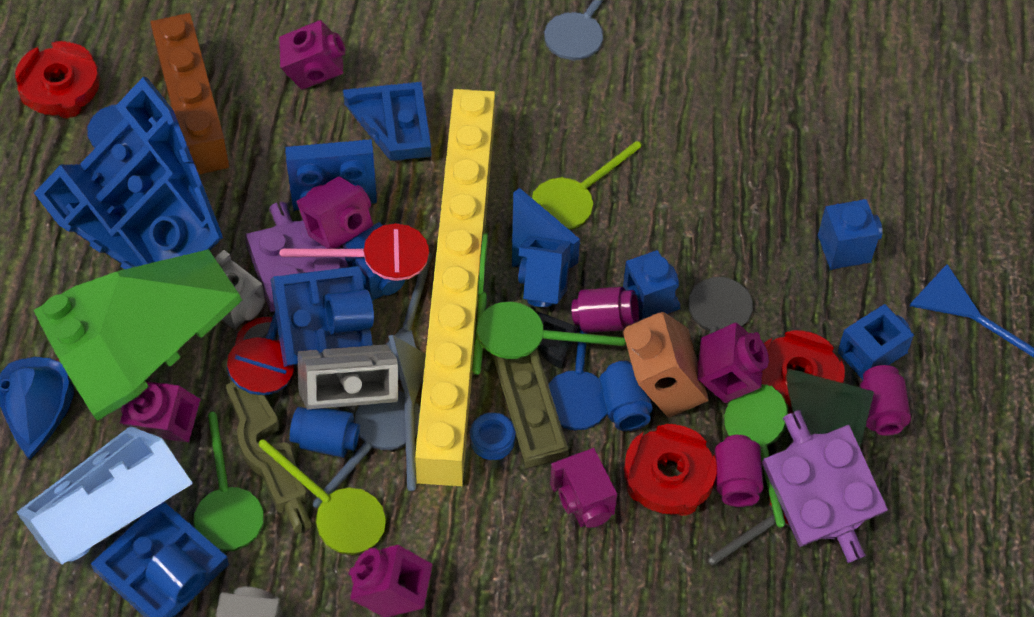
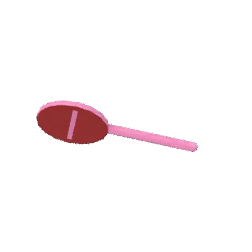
(389, 251)

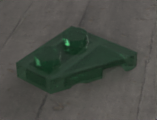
(828, 403)

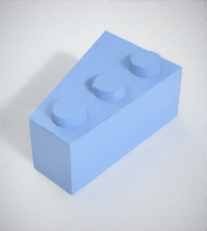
(104, 494)

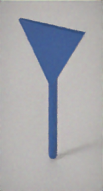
(948, 296)

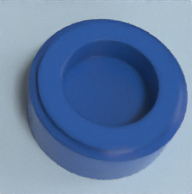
(492, 436)

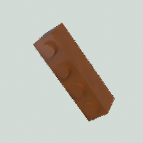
(190, 91)

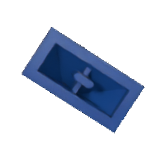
(534, 220)

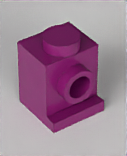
(584, 488)

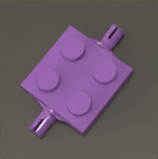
(267, 243)
(824, 486)

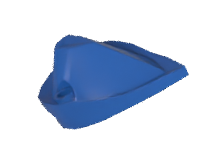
(34, 400)

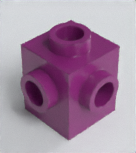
(311, 54)

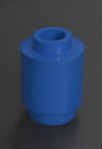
(623, 397)
(324, 431)

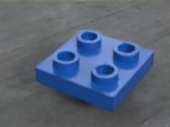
(321, 163)
(321, 311)
(160, 563)

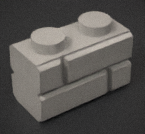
(347, 376)

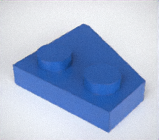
(393, 118)

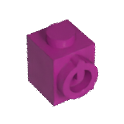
(335, 212)
(732, 362)
(162, 411)
(390, 580)

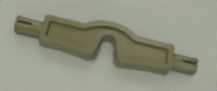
(256, 423)

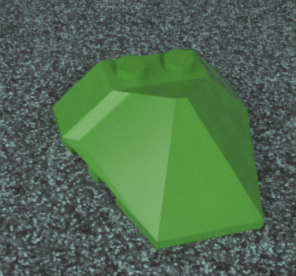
(132, 322)

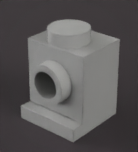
(248, 288)

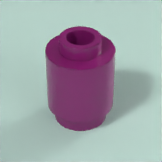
(605, 309)
(890, 403)
(739, 471)

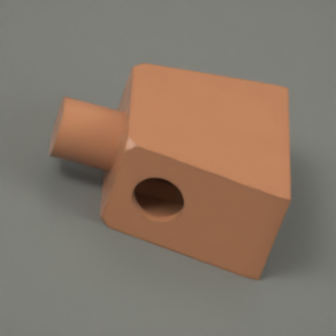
(664, 349)

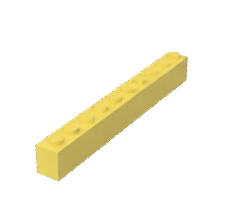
(455, 291)

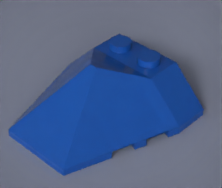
(136, 189)

